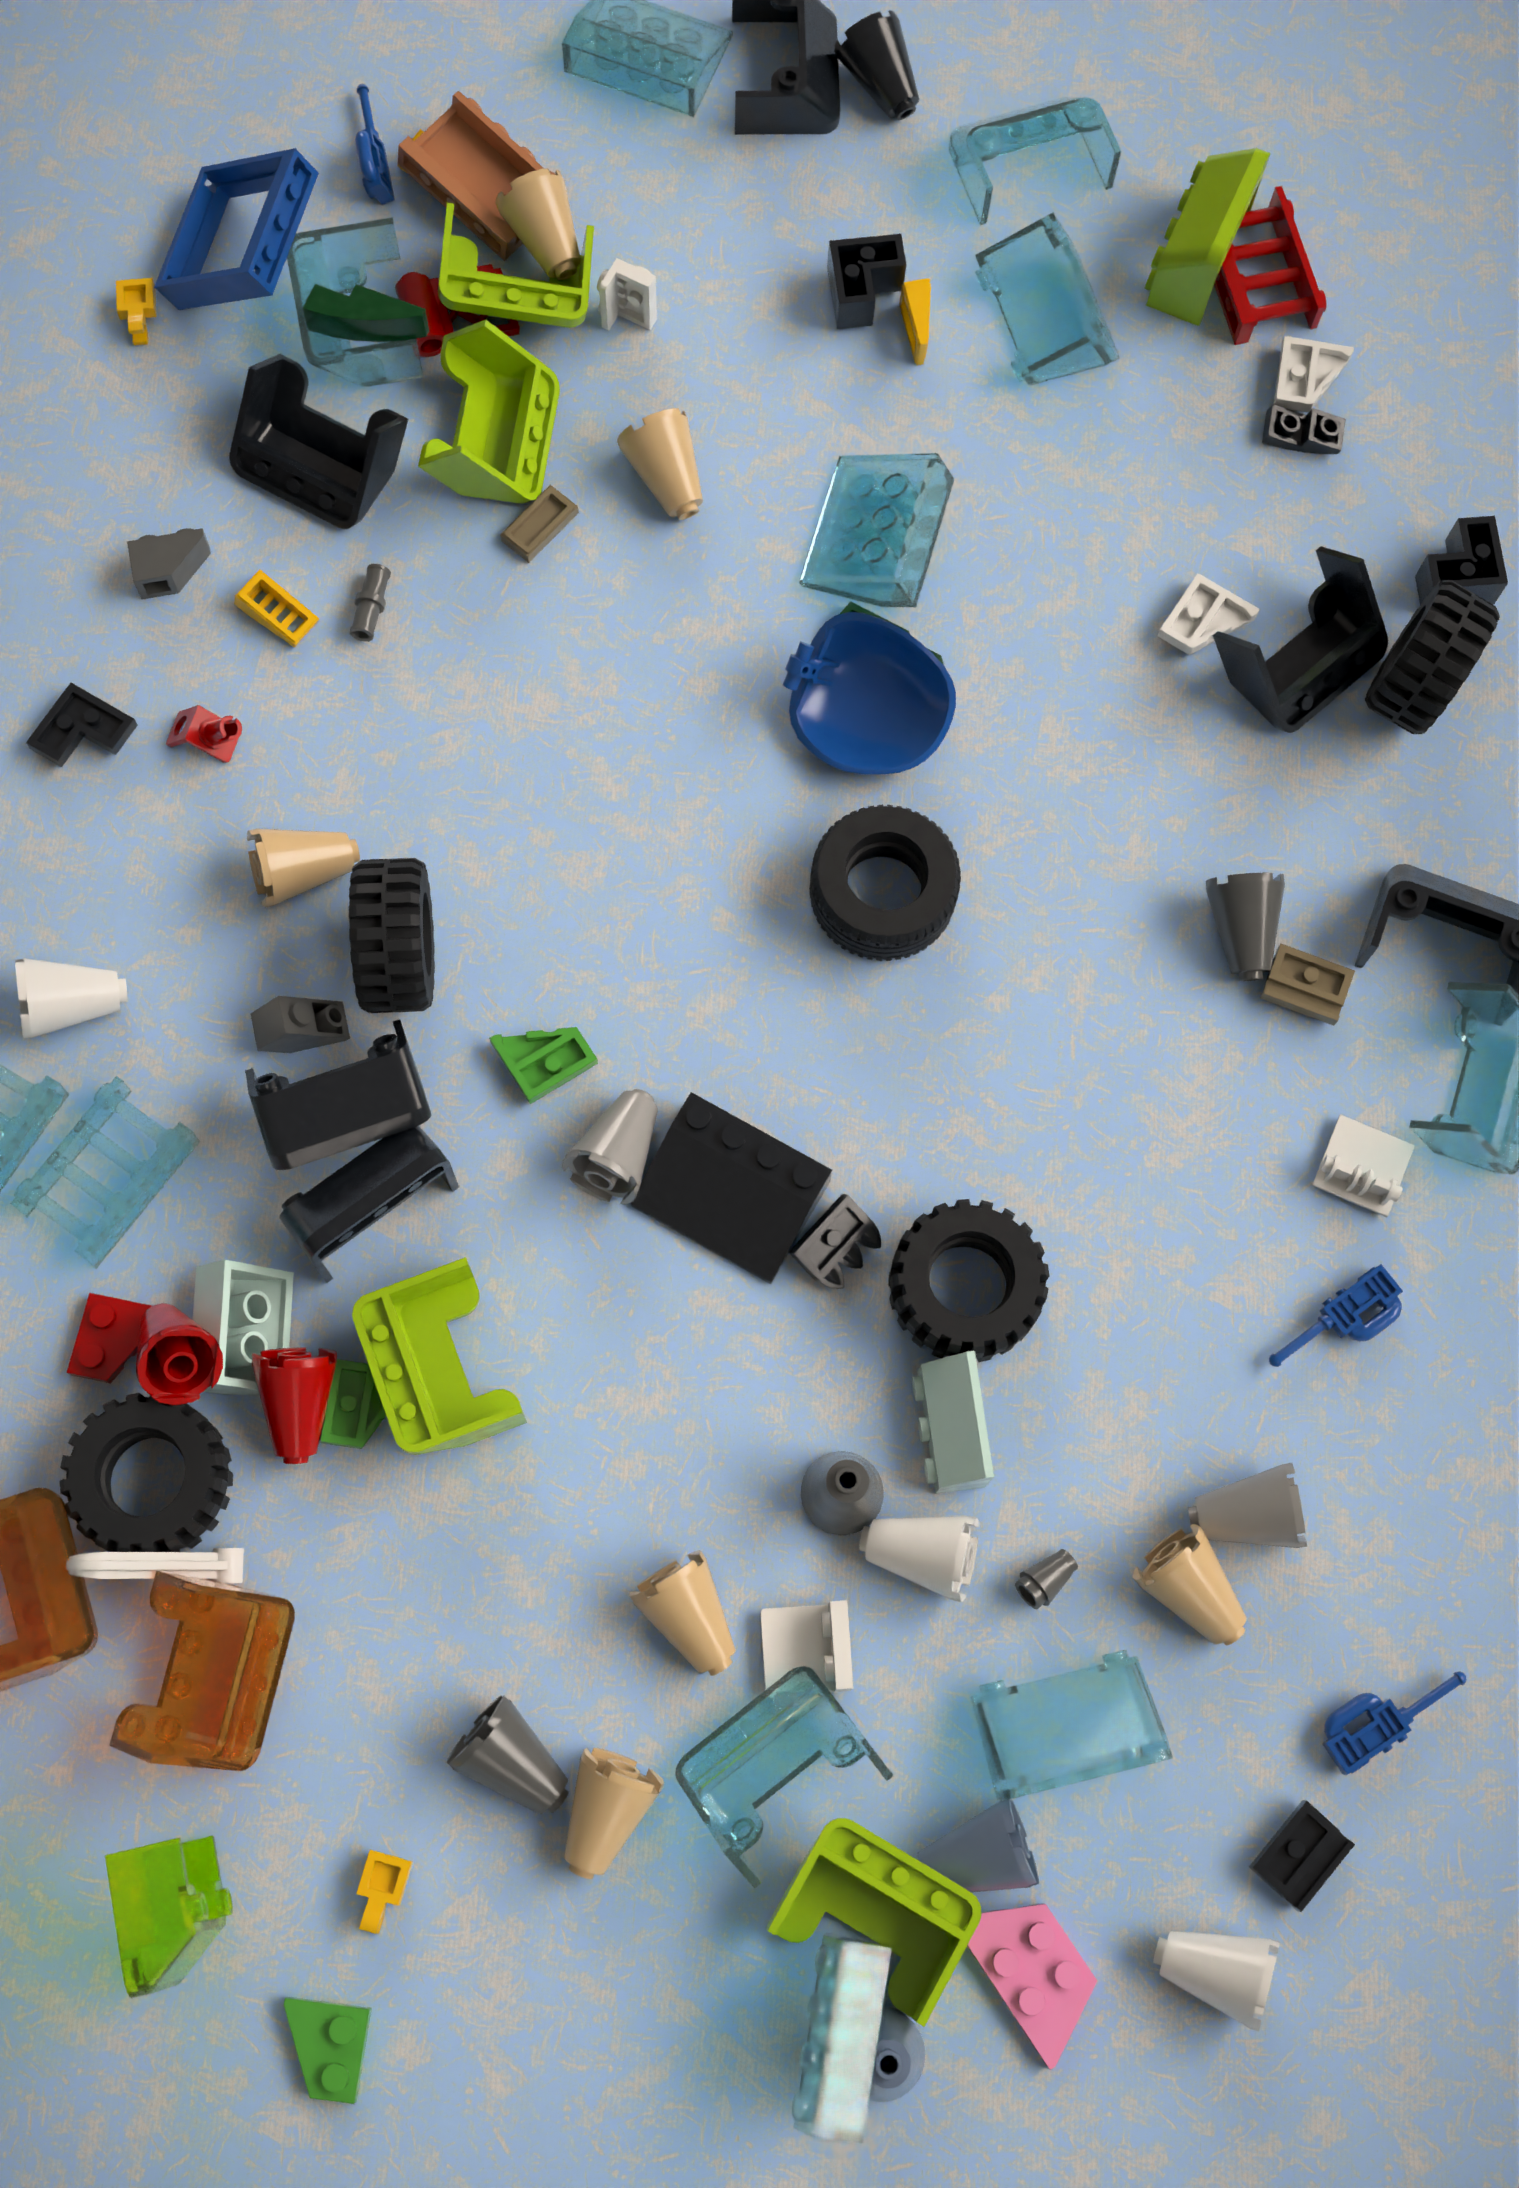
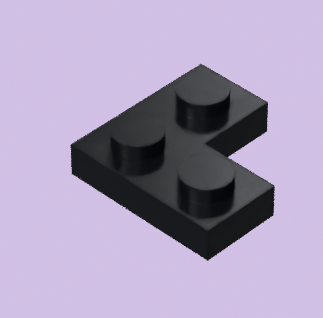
(79, 716)

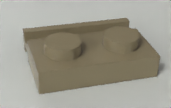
(1307, 984)

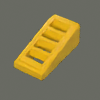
(916, 314)
(261, 582)

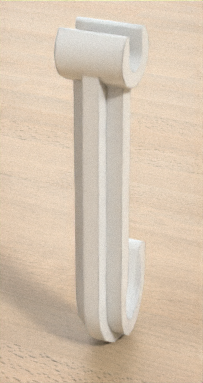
(220, 1565)

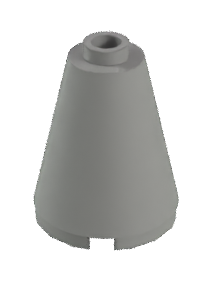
(615, 1149)
(1253, 1510)

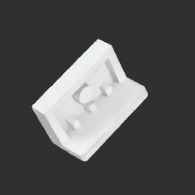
(627, 293)

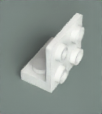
(809, 1638)

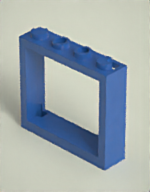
(289, 185)

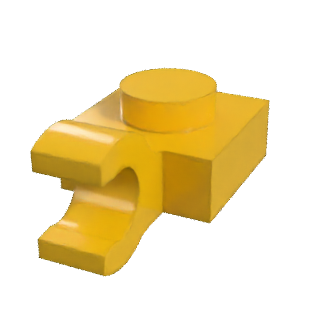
(135, 303)
(383, 1882)

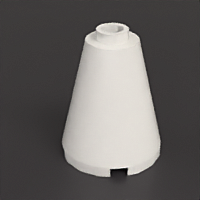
(64, 995)
(925, 1551)
(1220, 1970)

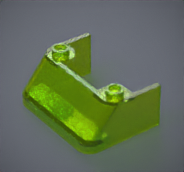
(165, 1910)

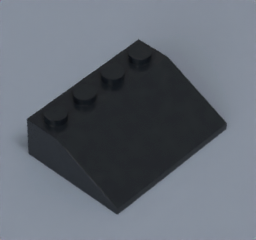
(731, 1187)

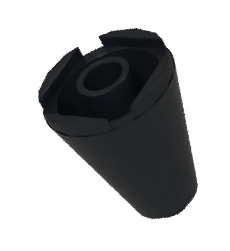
(880, 63)

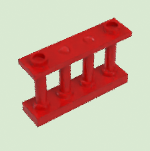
(1232, 286)

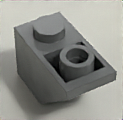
(166, 561)
(298, 1024)

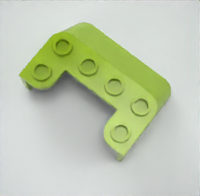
(1204, 232)
(510, 297)
(501, 419)
(419, 1366)
(887, 1900)

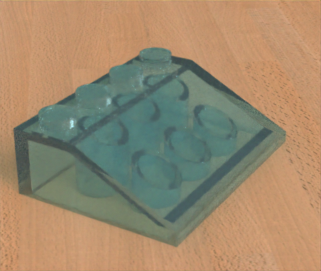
(645, 51)
(879, 528)
(841, 2038)

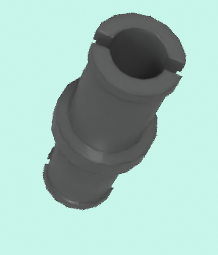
(370, 602)

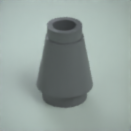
(1045, 1579)

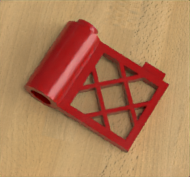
(423, 292)

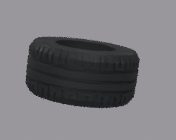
(895, 835)

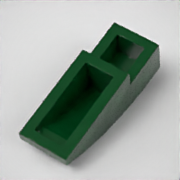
(363, 315)

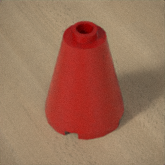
(175, 1356)
(294, 1398)

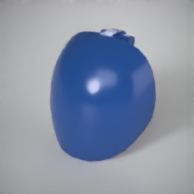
(868, 696)

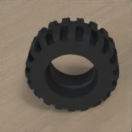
(1432, 657)
(391, 935)
(979, 1229)
(104, 1442)

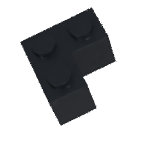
(859, 271)
(1471, 560)

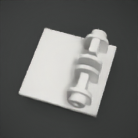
(1363, 1165)

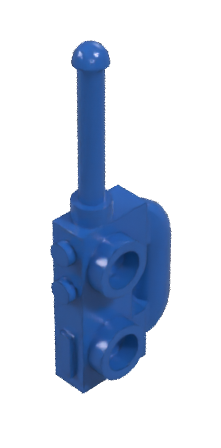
(372, 155)
(1344, 1312)
(1384, 1728)

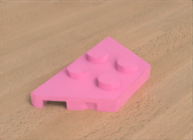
(1034, 1974)

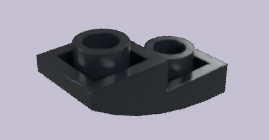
(1308, 433)

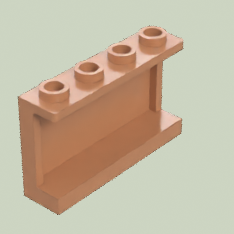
(468, 163)

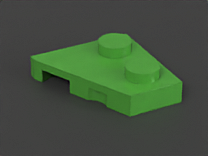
(544, 1059)
(352, 1406)
(329, 2046)

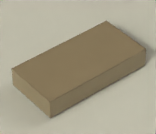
(539, 523)

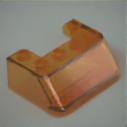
(45, 1600)
(216, 1676)

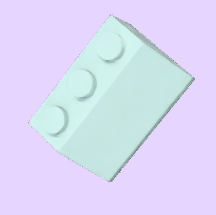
(246, 1313)
(953, 1423)

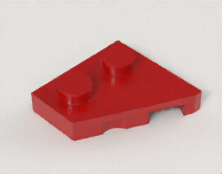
(106, 1337)

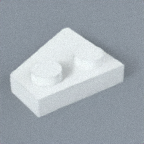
(1307, 371)
(1202, 613)

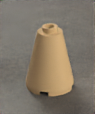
(543, 221)
(665, 460)
(298, 861)
(1193, 1585)
(688, 1613)
(606, 1809)

